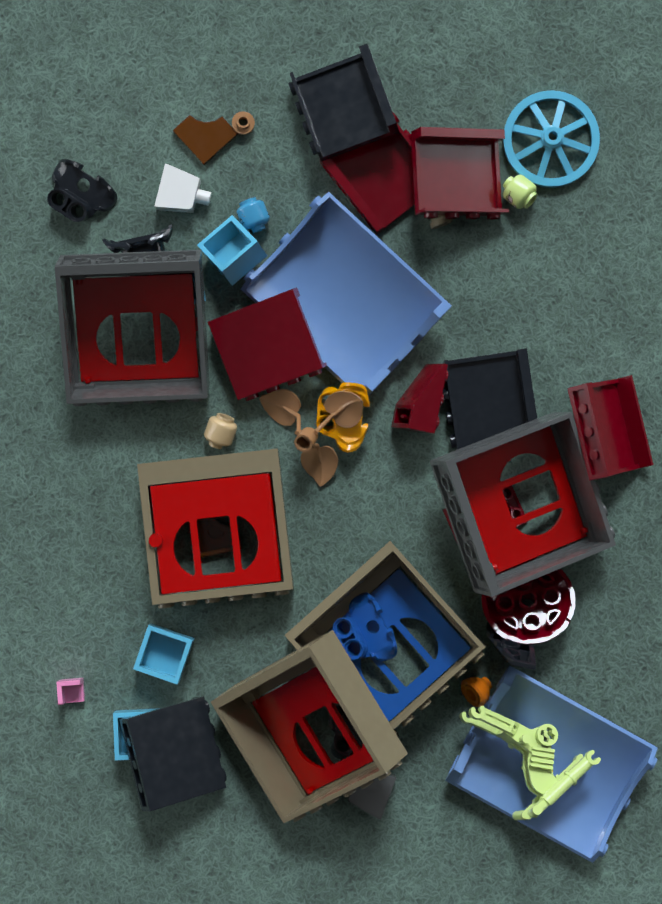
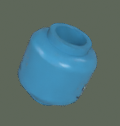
(253, 215)

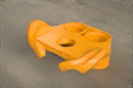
(346, 438)

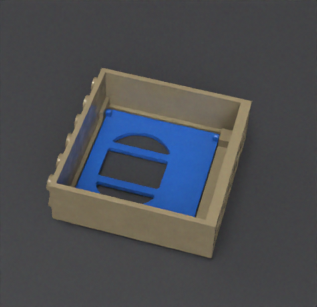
(398, 600)

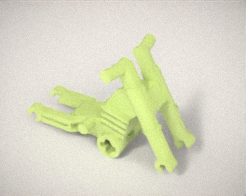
(537, 758)

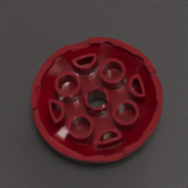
(541, 622)

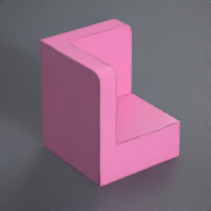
(70, 690)

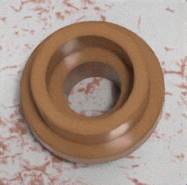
(243, 130)

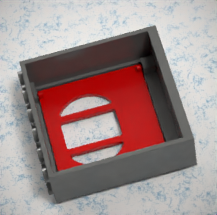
(125, 284)
(482, 518)

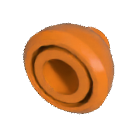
(476, 690)

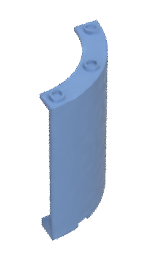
(353, 291)
(586, 811)

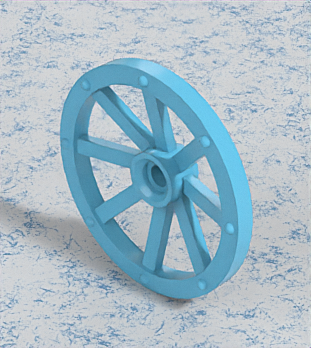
(547, 143)

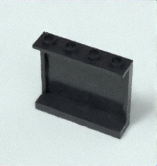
(344, 105)
(488, 395)
(173, 754)

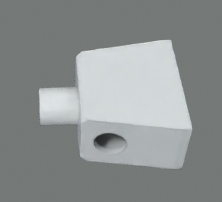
(180, 191)

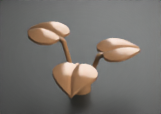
(316, 460)

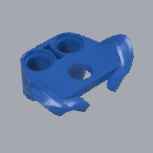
(362, 610)

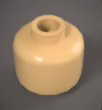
(220, 430)

